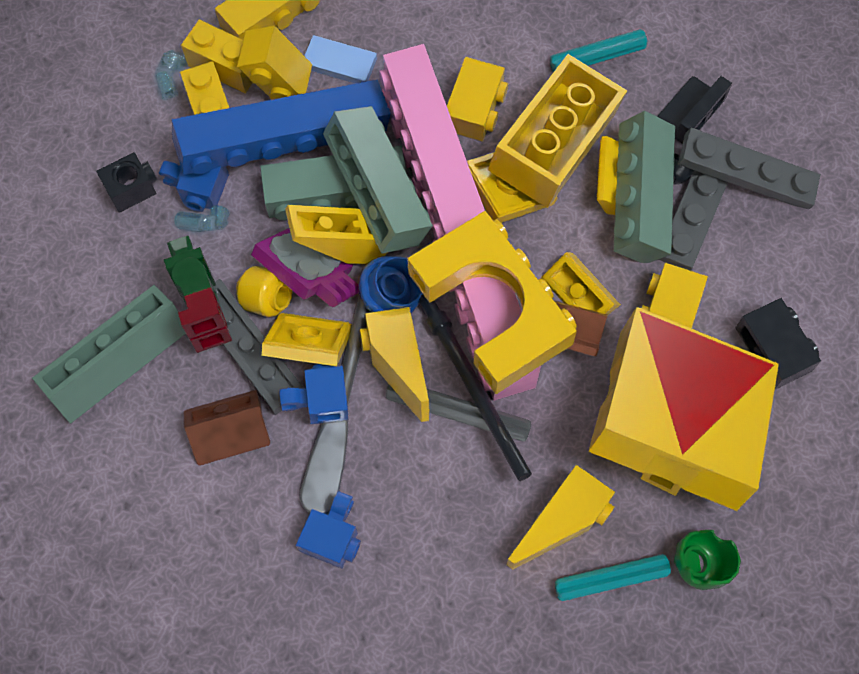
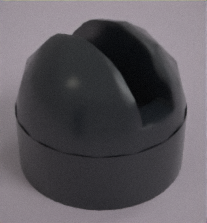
(680, 172)

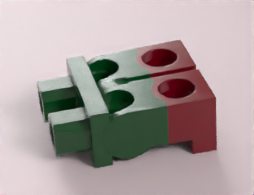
(194, 281)

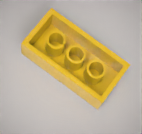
(556, 130)

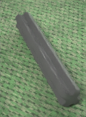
(467, 413)

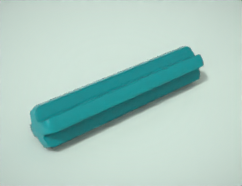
(604, 49)
(612, 577)

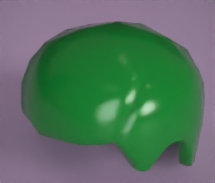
(718, 555)

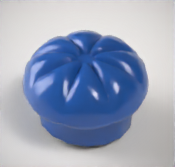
(388, 285)

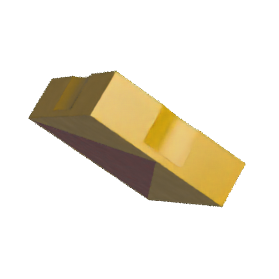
(687, 409)

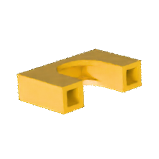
(483, 250)

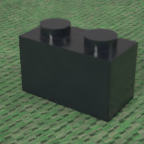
(776, 335)

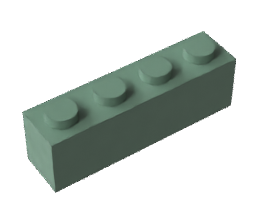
(377, 179)
(307, 184)
(644, 188)
(111, 354)

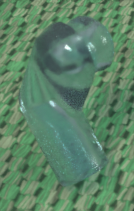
(164, 73)
(199, 222)

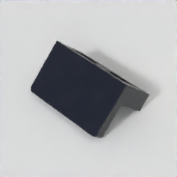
(694, 105)

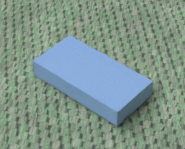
(340, 60)

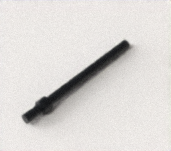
(440, 326)

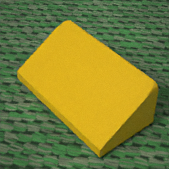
(607, 174)
(578, 286)

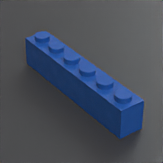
(268, 127)

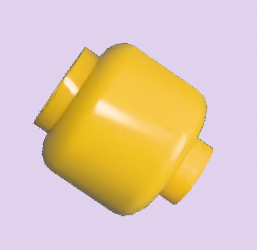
(262, 292)

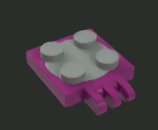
(306, 269)

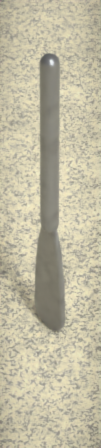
(328, 455)

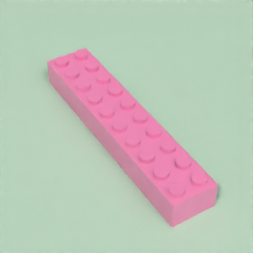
(446, 192)

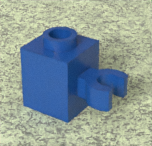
(196, 190)
(323, 395)
(329, 535)

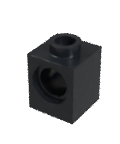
(119, 172)

